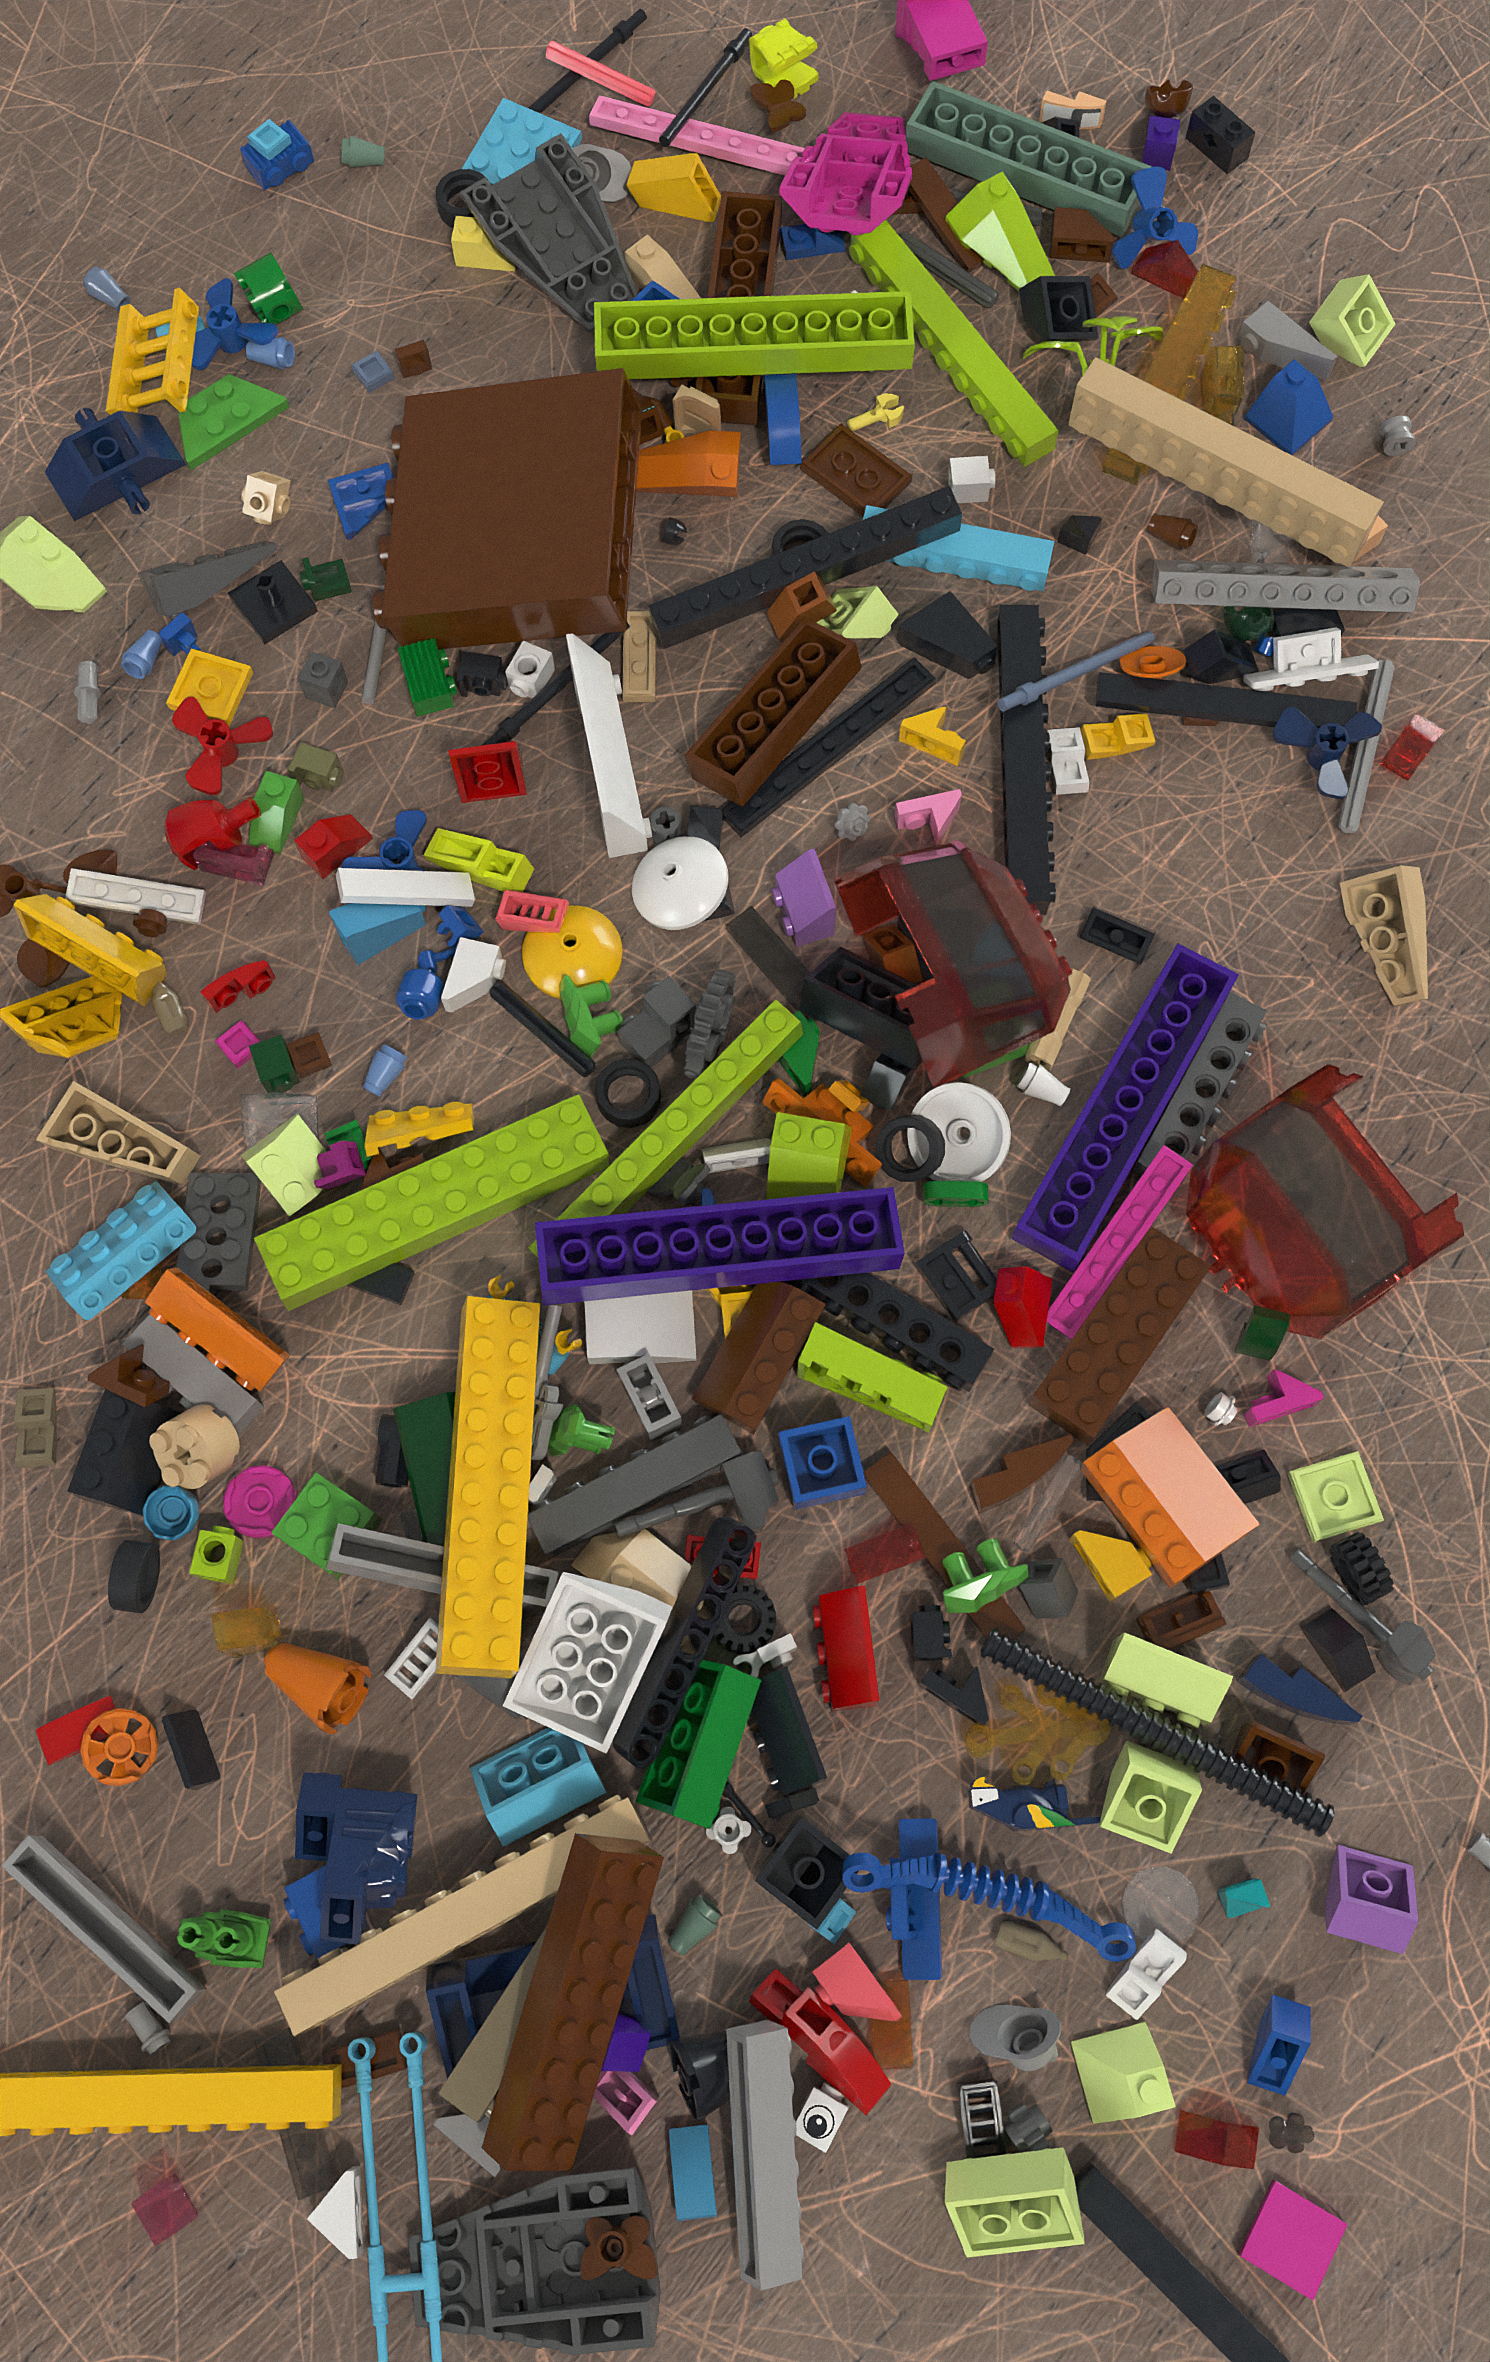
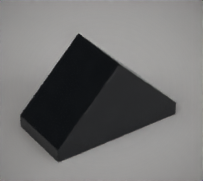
(1340, 1648)

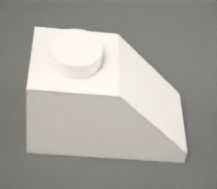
(472, 973)

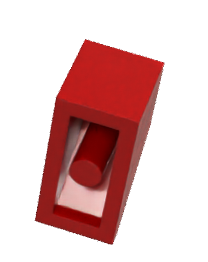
(331, 842)
(1023, 1305)

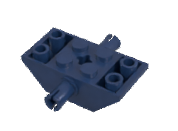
(111, 461)

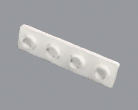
(1308, 658)

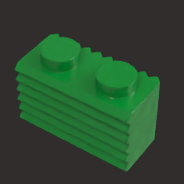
(426, 676)

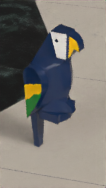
(1025, 1806)

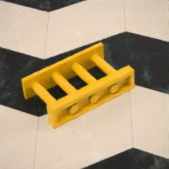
(132, 347)

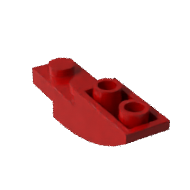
(829, 2042)

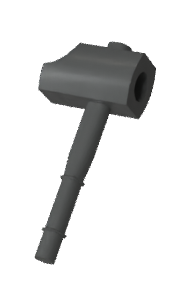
(747, 1486)
(1404, 1652)

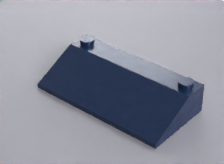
(468, 1988)

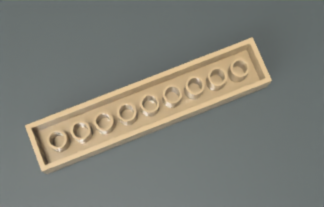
(1223, 462)
(447, 1922)

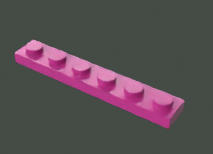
(1117, 1242)

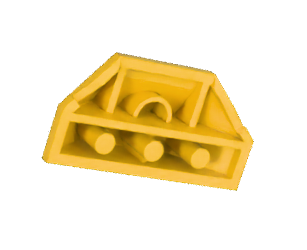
(67, 1018)

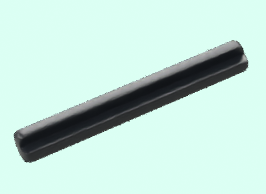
(542, 1029)

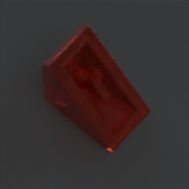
(1166, 268)
(1216, 2140)

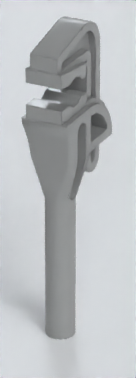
(546, 1396)

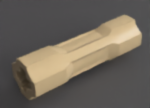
(1045, 1050)

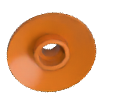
(1153, 662)

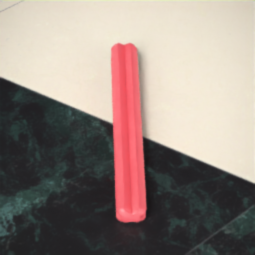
(600, 73)

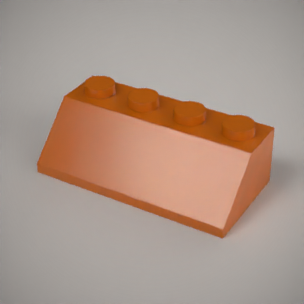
(215, 1328)

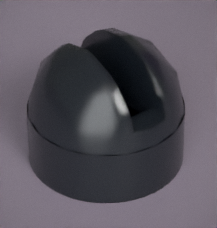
(671, 532)

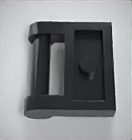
(951, 1281)

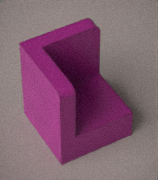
(339, 1165)

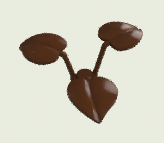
(34, 960)

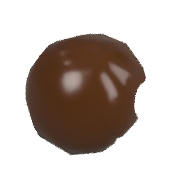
(1168, 100)

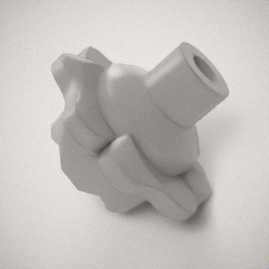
(852, 821)

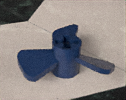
(1297, 730)

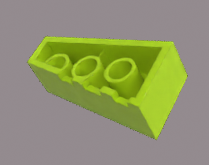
(870, 1378)

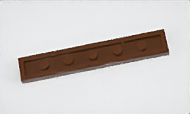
(909, 1506)

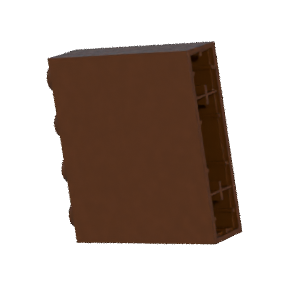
(512, 512)

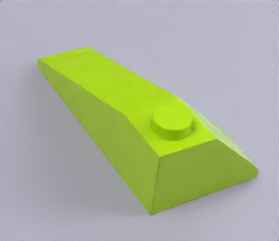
(1000, 231)

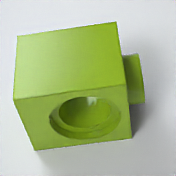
(226, 1568)

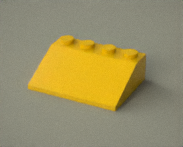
(91, 946)

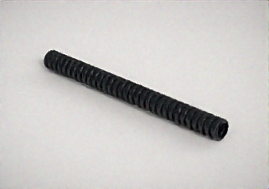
(1159, 1732)

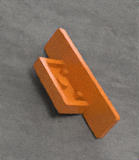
(825, 1106)

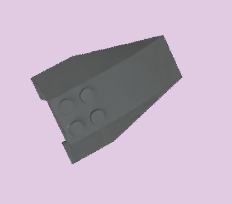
(518, 2269)

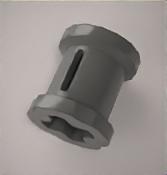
(671, 820)

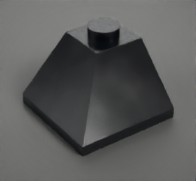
(1058, 307)

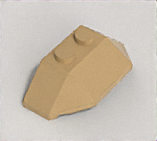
(636, 1563)

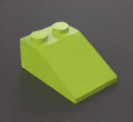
(806, 1156)

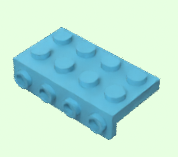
(120, 1250)

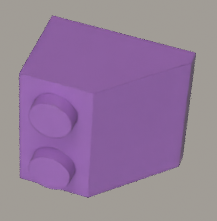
(805, 900)
(1371, 1900)

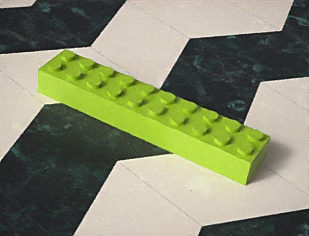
(755, 335)
(432, 1202)

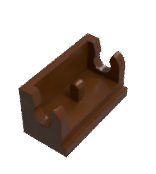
(1181, 1620)

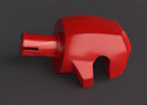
(205, 821)

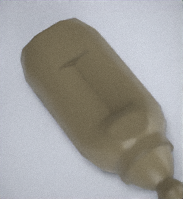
(169, 1009)
(1027, 1942)

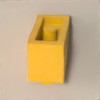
(1112, 1562)

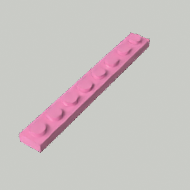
(695, 135)

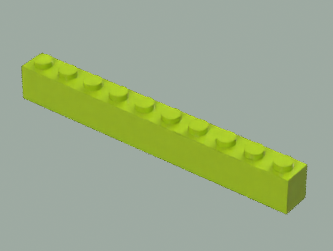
(957, 345)
(688, 1116)

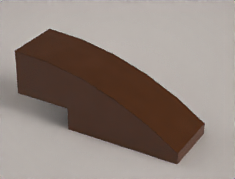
(1018, 1473)

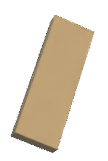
(639, 658)

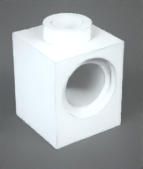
(529, 659)

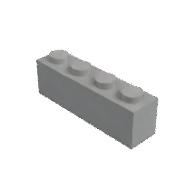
(192, 1374)

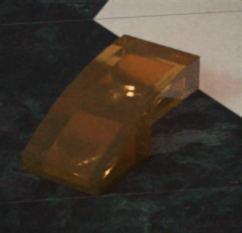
(893, 2038)

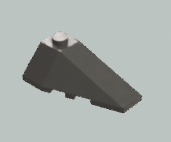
(184, 586)

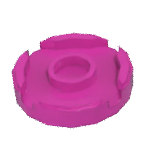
(258, 1500)

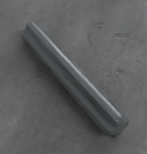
(950, 271)

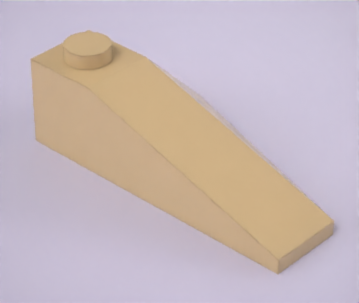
(1391, 922)

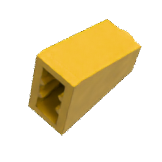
(675, 186)

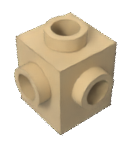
(266, 497)

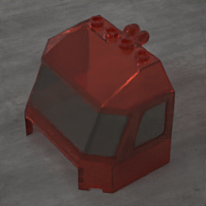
(983, 943)
(1312, 1211)

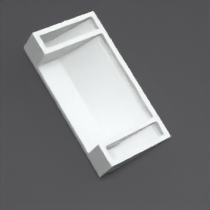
(616, 788)

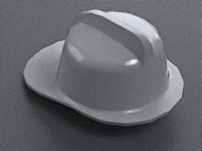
(607, 169)
(1017, 2034)

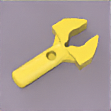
(880, 413)

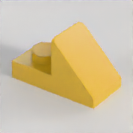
(926, 734)

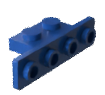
(914, 1909)

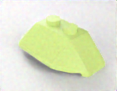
(45, 568)

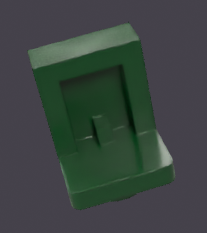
(325, 579)

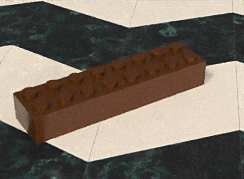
(743, 267)
(572, 2004)

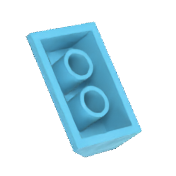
(535, 1783)

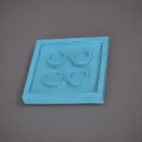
(512, 140)

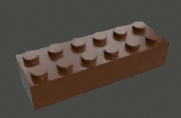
(773, 711)
(1119, 1335)

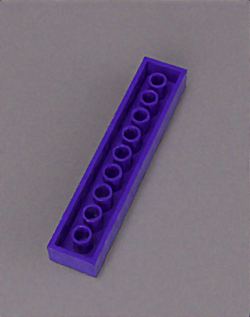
(1124, 1108)
(718, 1246)

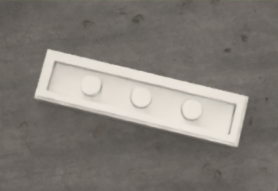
(404, 887)
(133, 894)

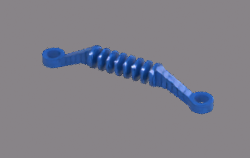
(1040, 1900)

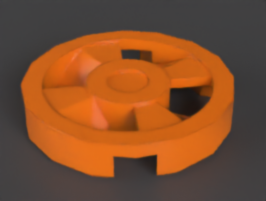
(119, 1746)

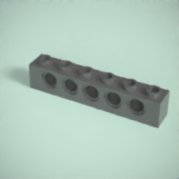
(1236, 1017)

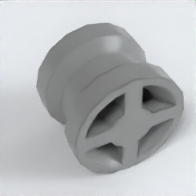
(1397, 435)

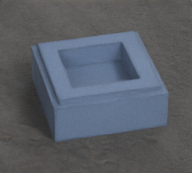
(372, 371)

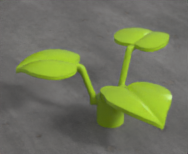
(1114, 322)

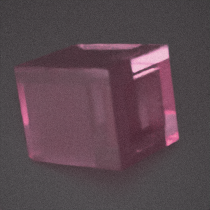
(165, 2209)

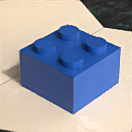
(822, 1463)

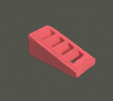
(512, 900)

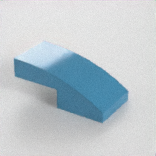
(692, 2173)

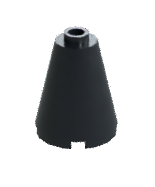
(702, 2071)

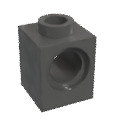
(323, 680)

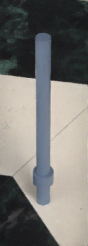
(1030, 691)

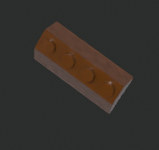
(758, 1353)

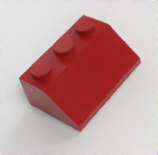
(846, 1649)

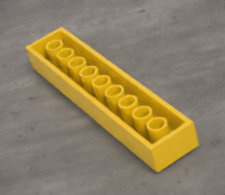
(488, 1489)

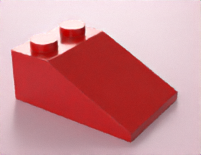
(488, 771)

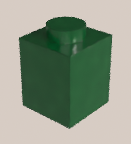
(274, 1064)

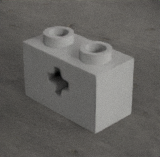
(649, 1397)

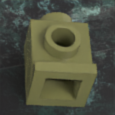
(316, 768)

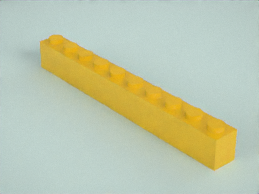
(170, 2098)

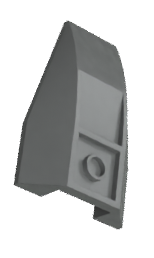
(555, 230)

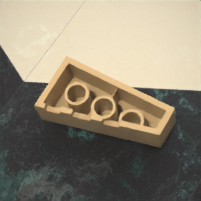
(107, 1134)

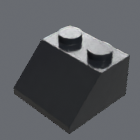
(804, 1872)

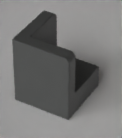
(1049, 1588)

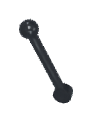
(768, 1839)

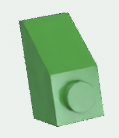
(279, 805)

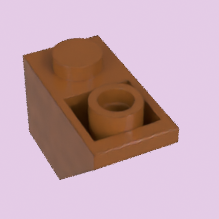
(801, 599)

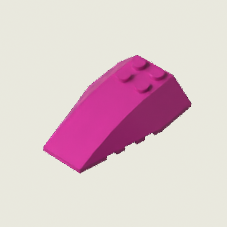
(851, 174)

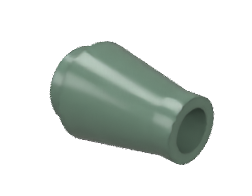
(361, 153)
(695, 1924)

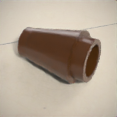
(1173, 530)

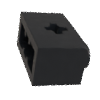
(1220, 134)

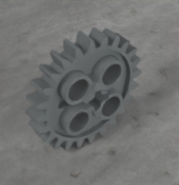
(710, 1023)

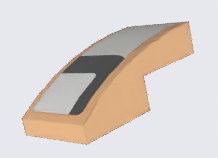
(1084, 108)

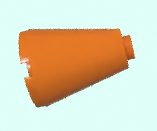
(318, 1683)

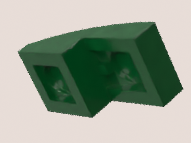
(1262, 1333)

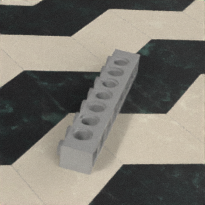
(1285, 585)

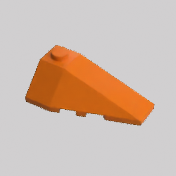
(692, 465)

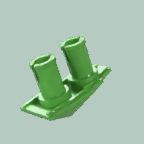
(584, 1029)
(573, 1430)
(972, 1592)
(227, 1938)

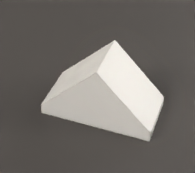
(341, 2214)

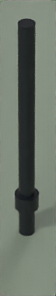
(621, 33)
(732, 54)
(511, 726)

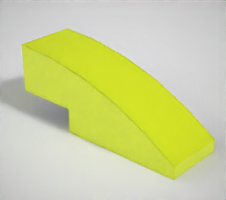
(480, 859)

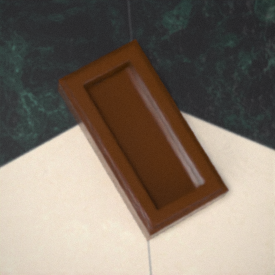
(385, 2061)

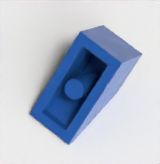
(1280, 2044)

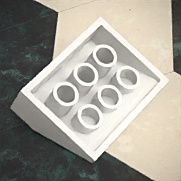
(587, 1658)

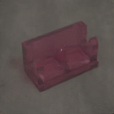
(238, 863)

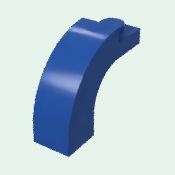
(782, 418)

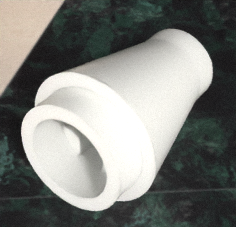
(1042, 1085)

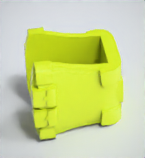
(778, 55)

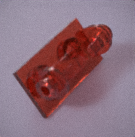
(884, 1553)

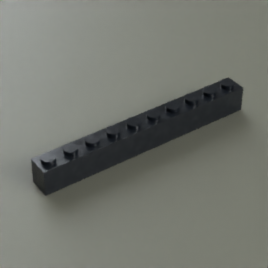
(829, 556)
(1024, 755)

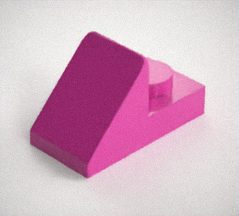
(1289, 1396)

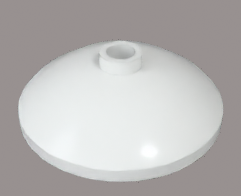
(686, 895)
(956, 1107)

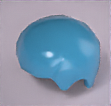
(171, 1512)

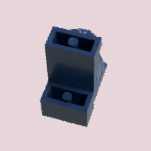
(365, 1845)

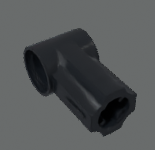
(391, 1462)

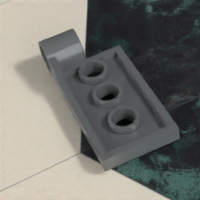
(237, 1223)

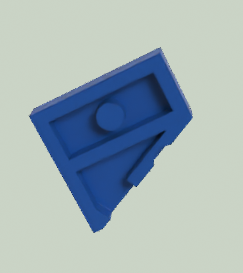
(360, 497)

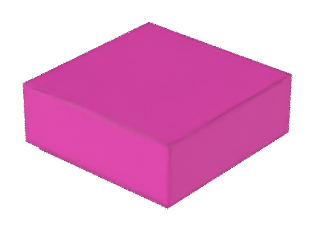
(236, 1043)

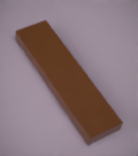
(936, 203)

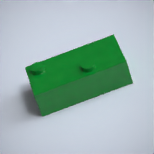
(700, 1745)

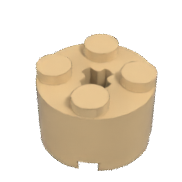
(194, 1447)

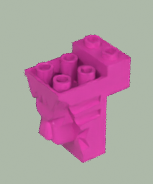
(942, 34)

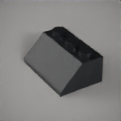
(117, 1458)
(785, 1735)

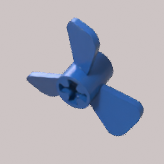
(1149, 188)
(225, 328)
(408, 828)

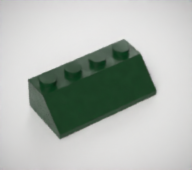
(426, 1443)

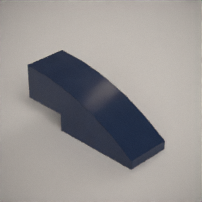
(1296, 1692)

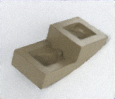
(36, 1427)

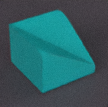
(1243, 1897)

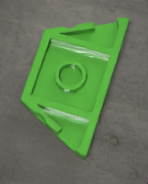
(225, 415)

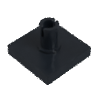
(272, 602)

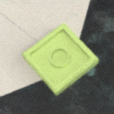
(1335, 1496)

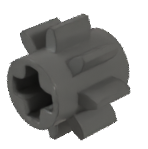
(1027, 2128)

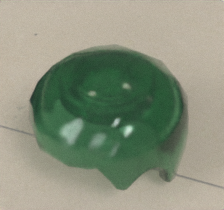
(1249, 622)

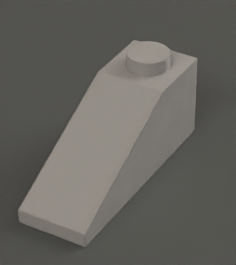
(1279, 340)

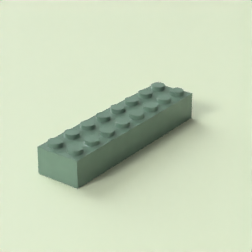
(1034, 157)

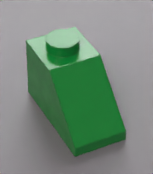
(801, 1057)

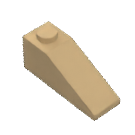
(651, 262)

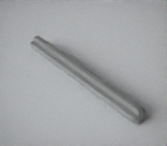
(1365, 750)

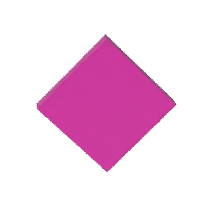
(1292, 2239)

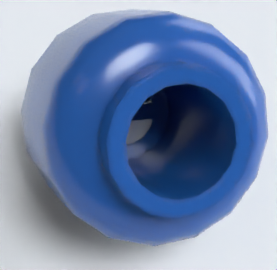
(419, 993)

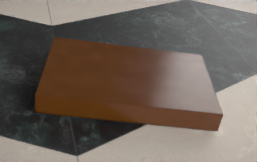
(855, 471)

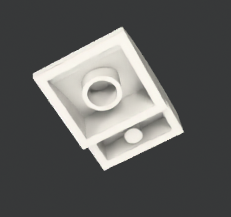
(641, 1325)

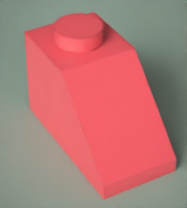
(853, 1987)

